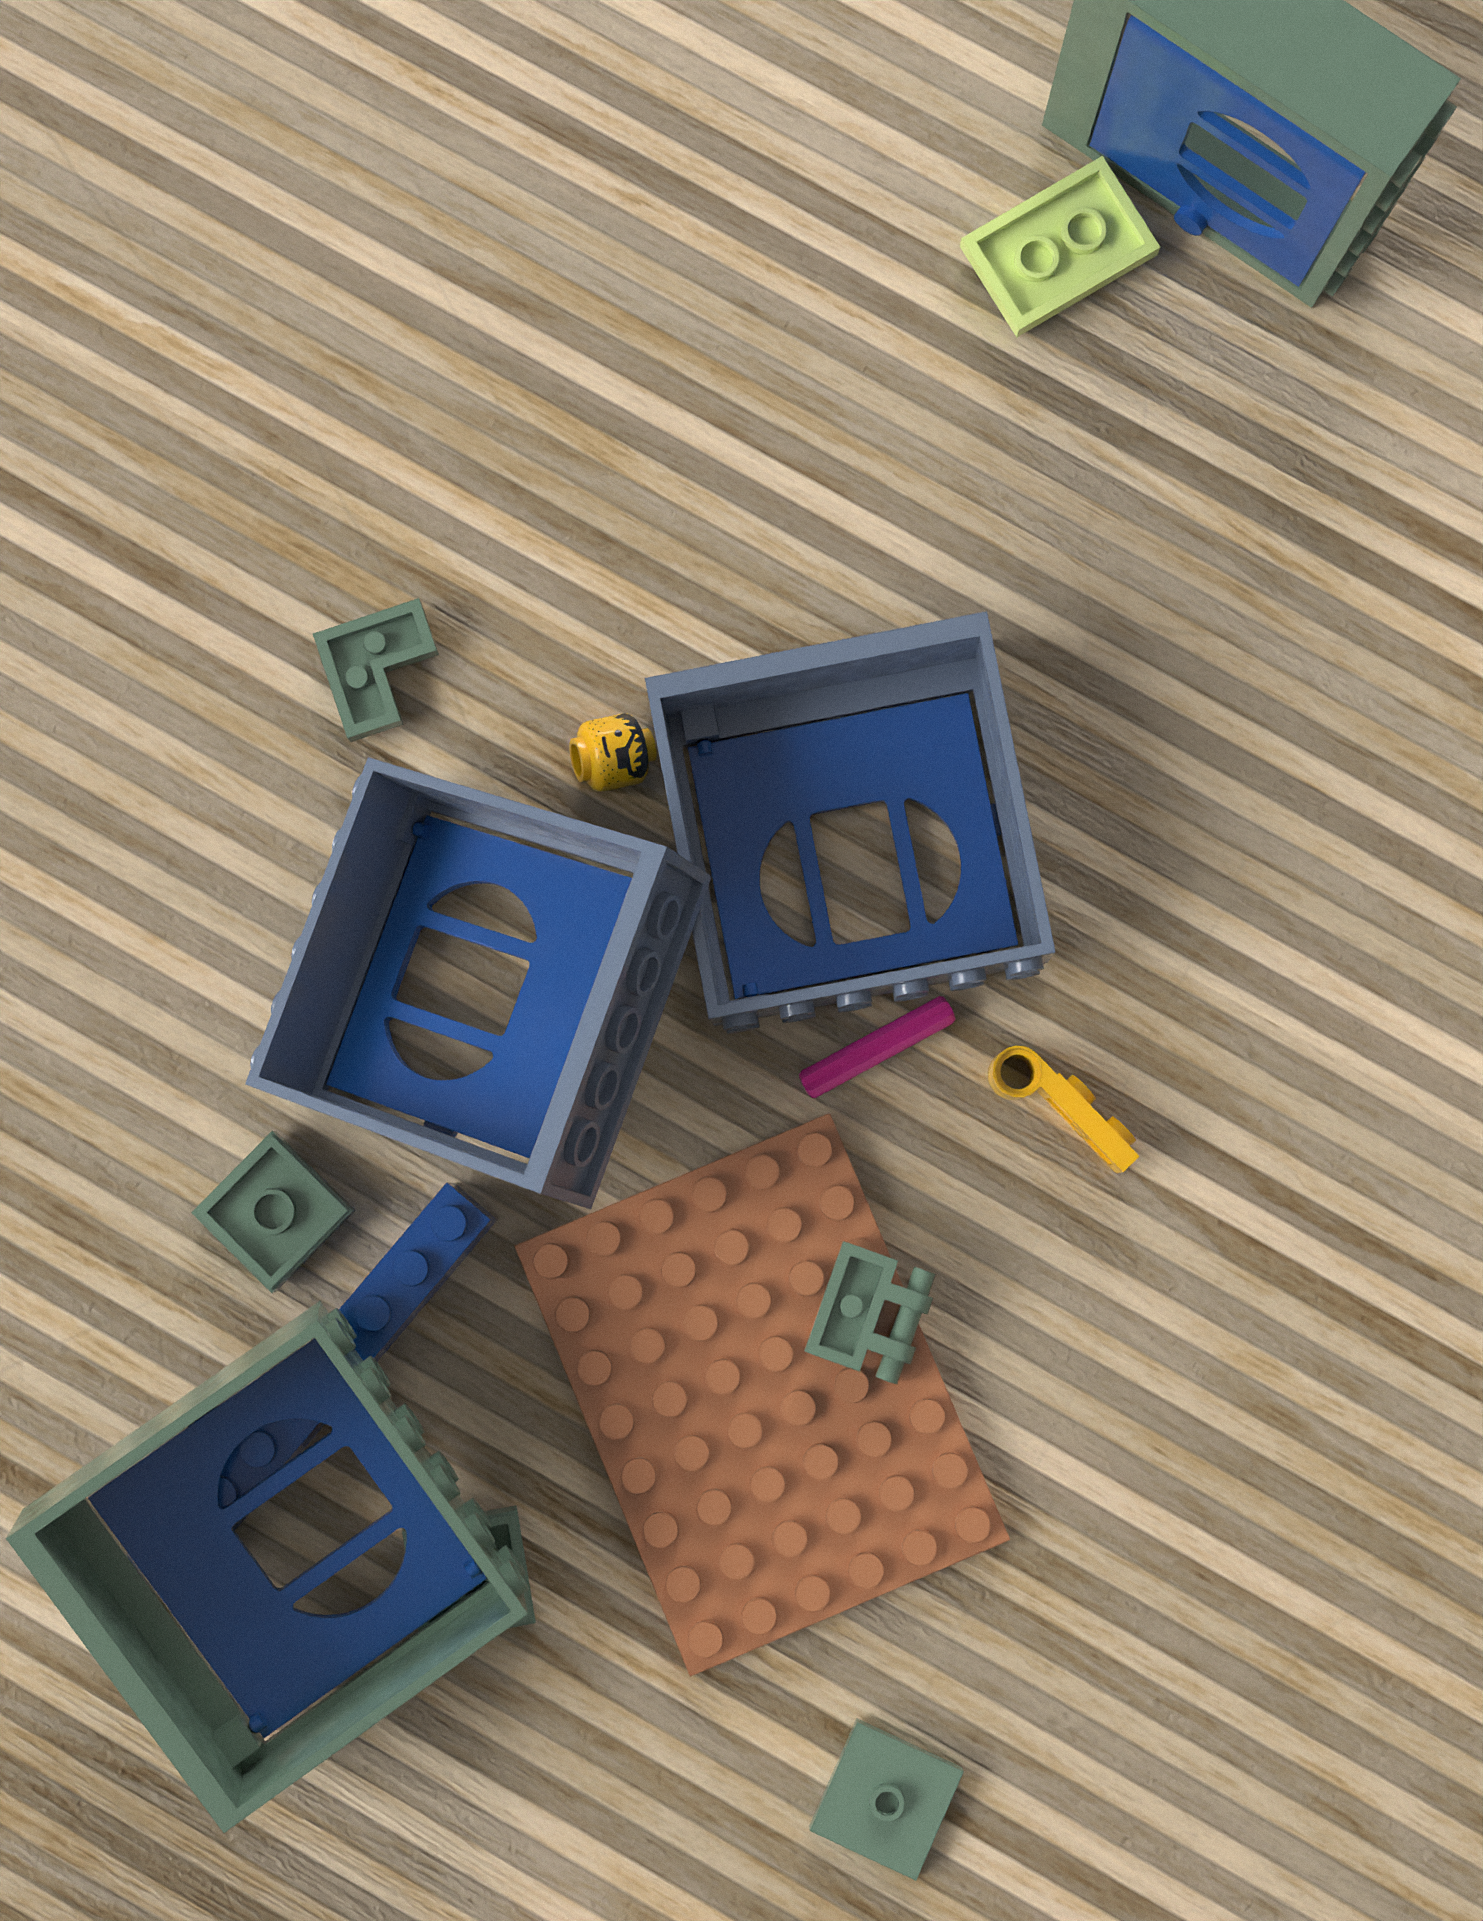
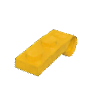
(1072, 1102)

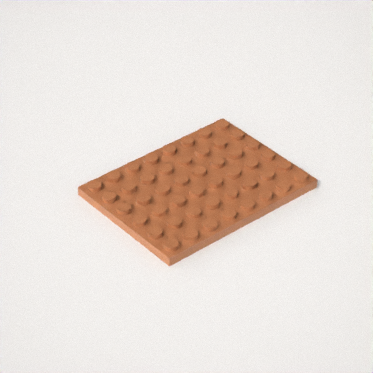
(741, 1462)

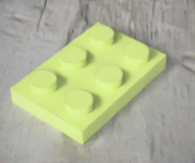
(1059, 246)

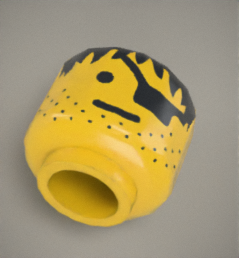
(612, 752)

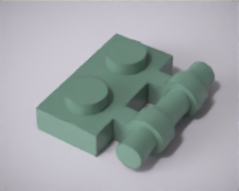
(852, 1308)

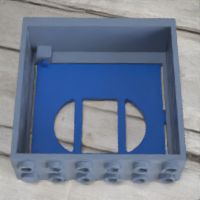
(887, 756)
(582, 1012)

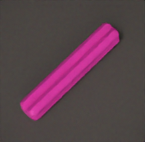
(877, 1047)

